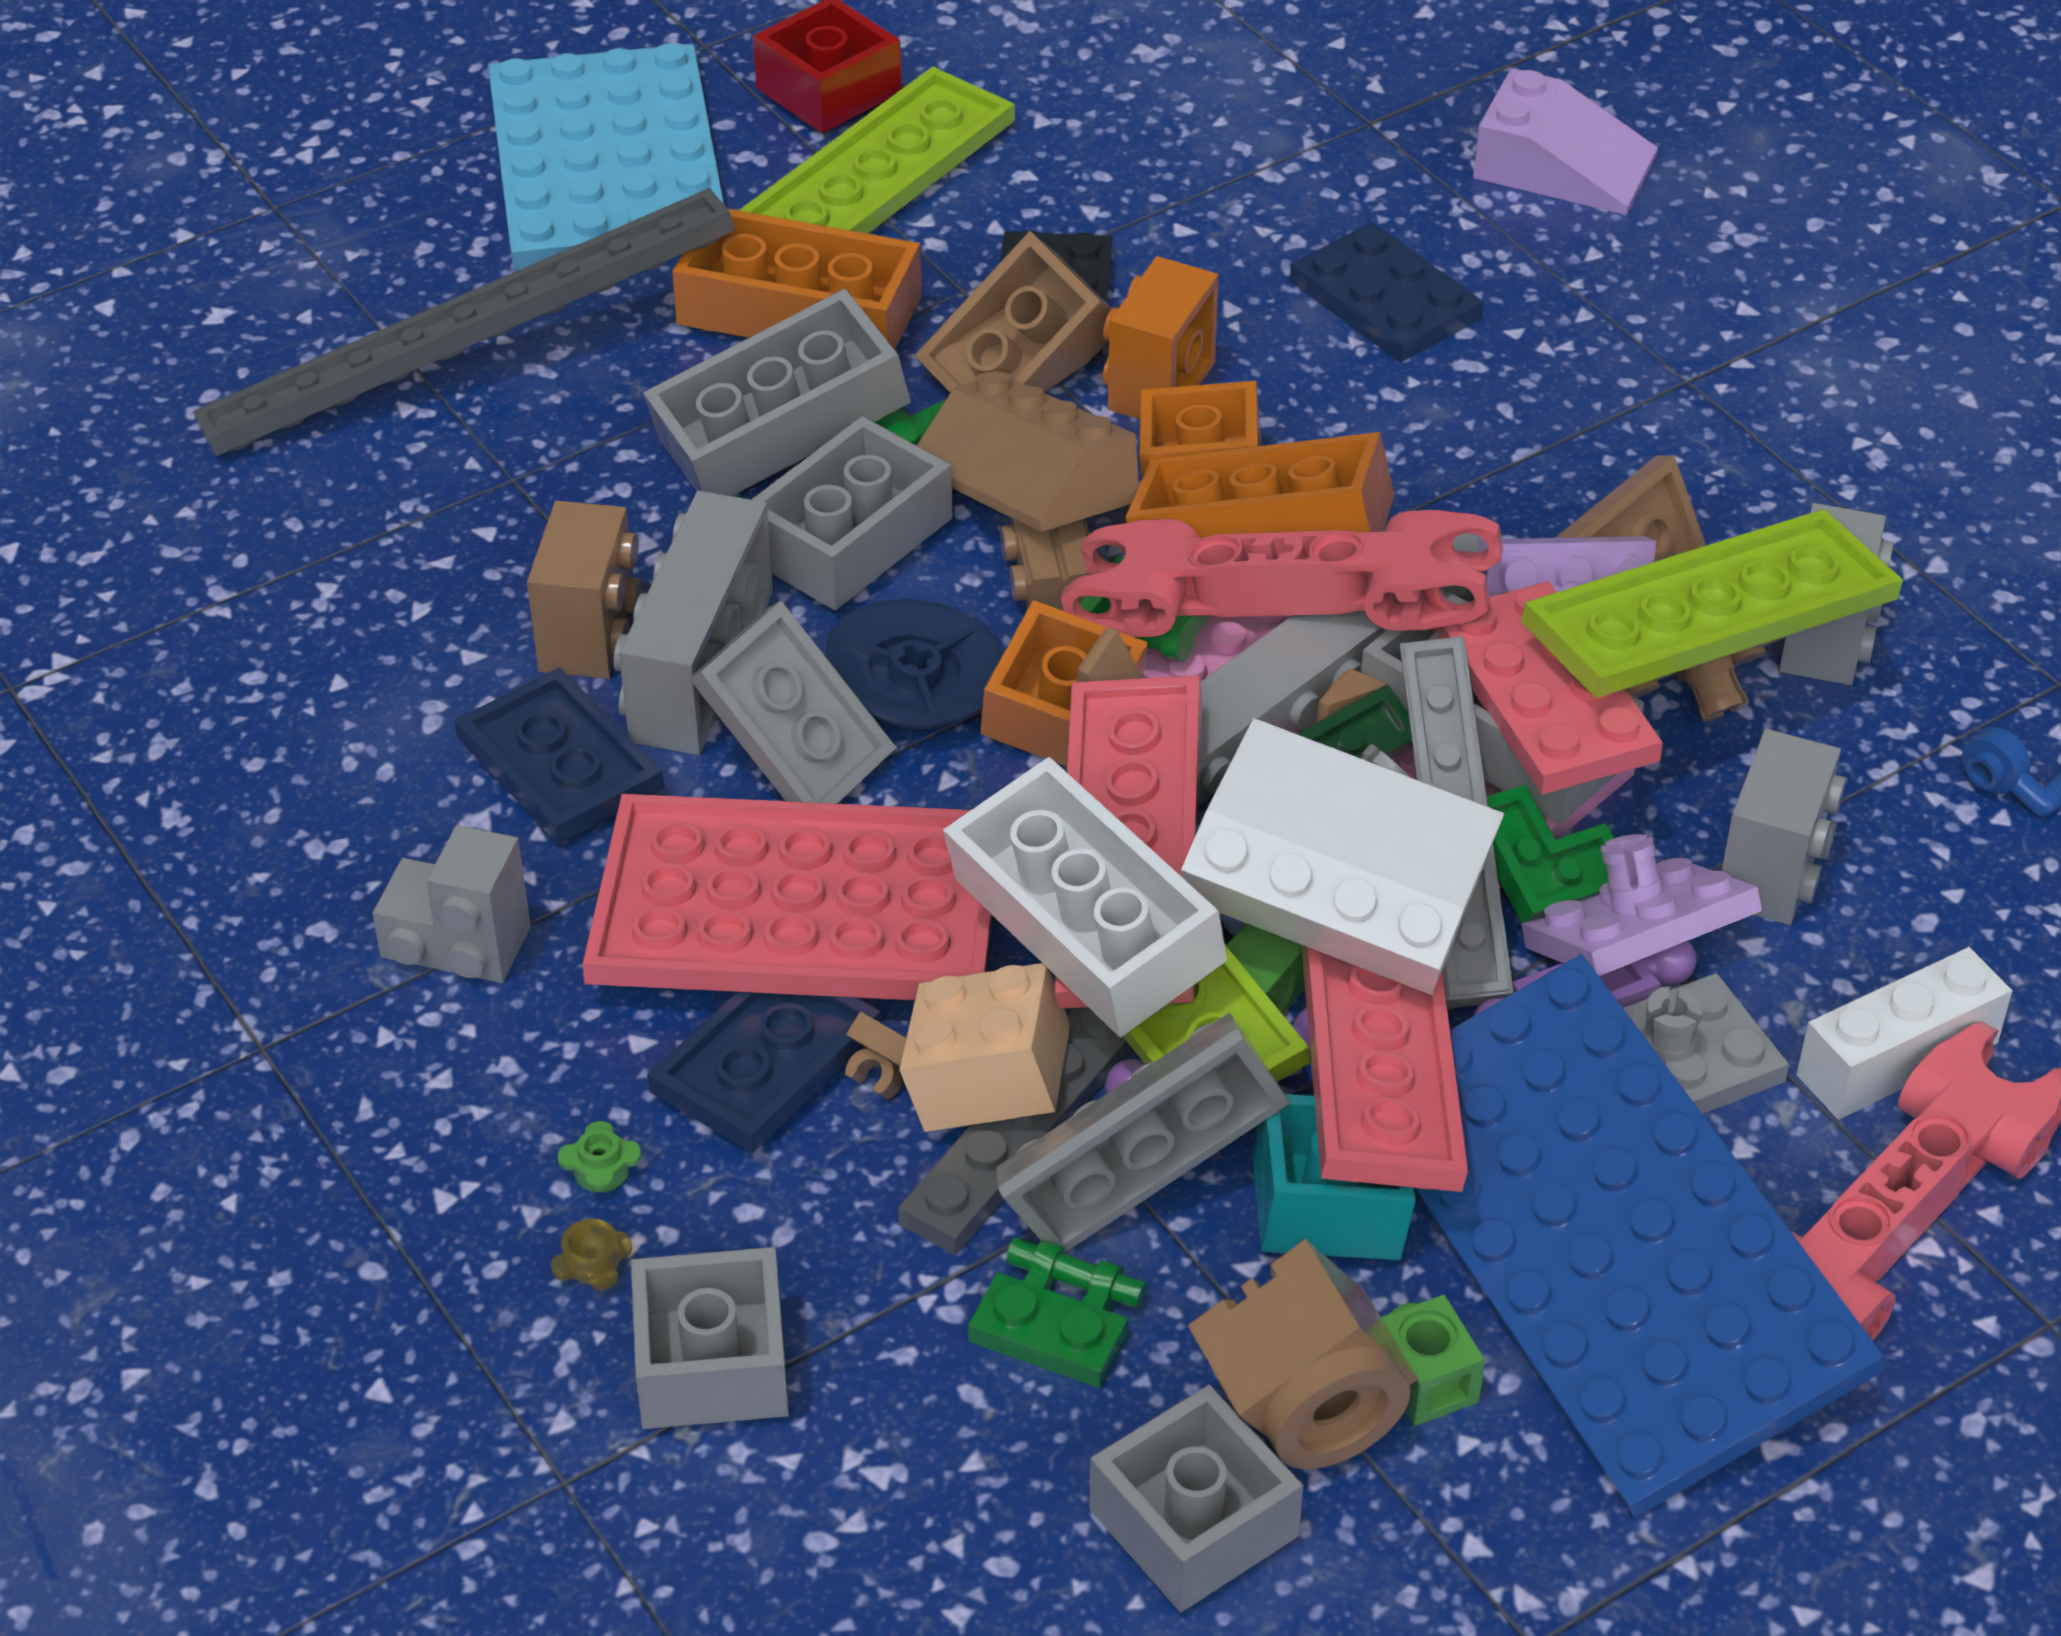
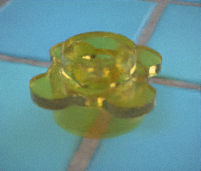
(588, 1239)

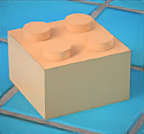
(985, 1047)

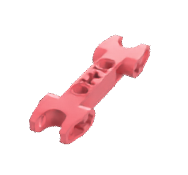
(1385, 573)
(1958, 1126)

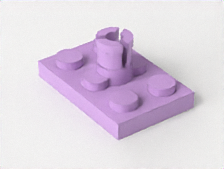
(1564, 561)
(1640, 908)

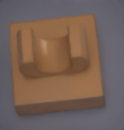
(882, 1049)

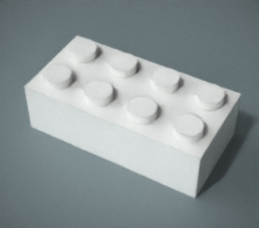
(1086, 896)

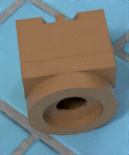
(1307, 1361)

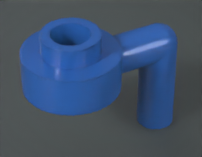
(2001, 764)

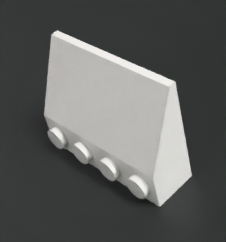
(1341, 855)

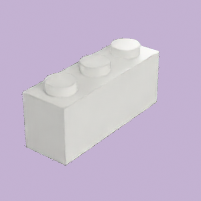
(1879, 1039)

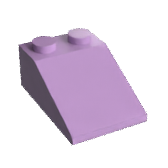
(1560, 145)

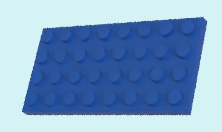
(1632, 1246)

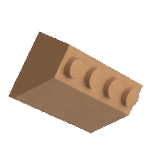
(1032, 453)

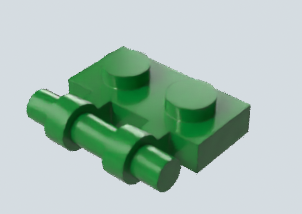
(1048, 1327)

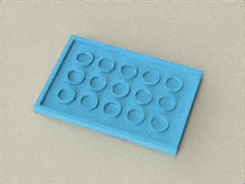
(597, 143)

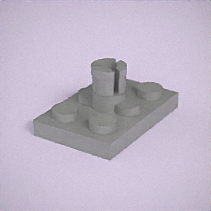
(792, 710)
(1709, 1042)

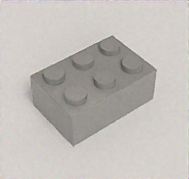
(854, 511)

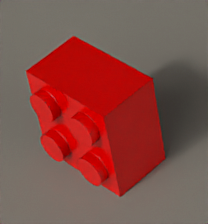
(827, 64)

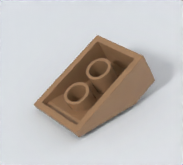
(1022, 320)

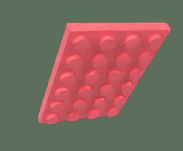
(782, 899)

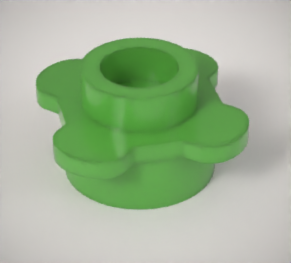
(599, 1171)

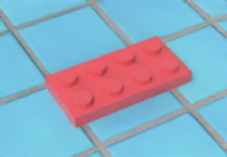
(1542, 709)

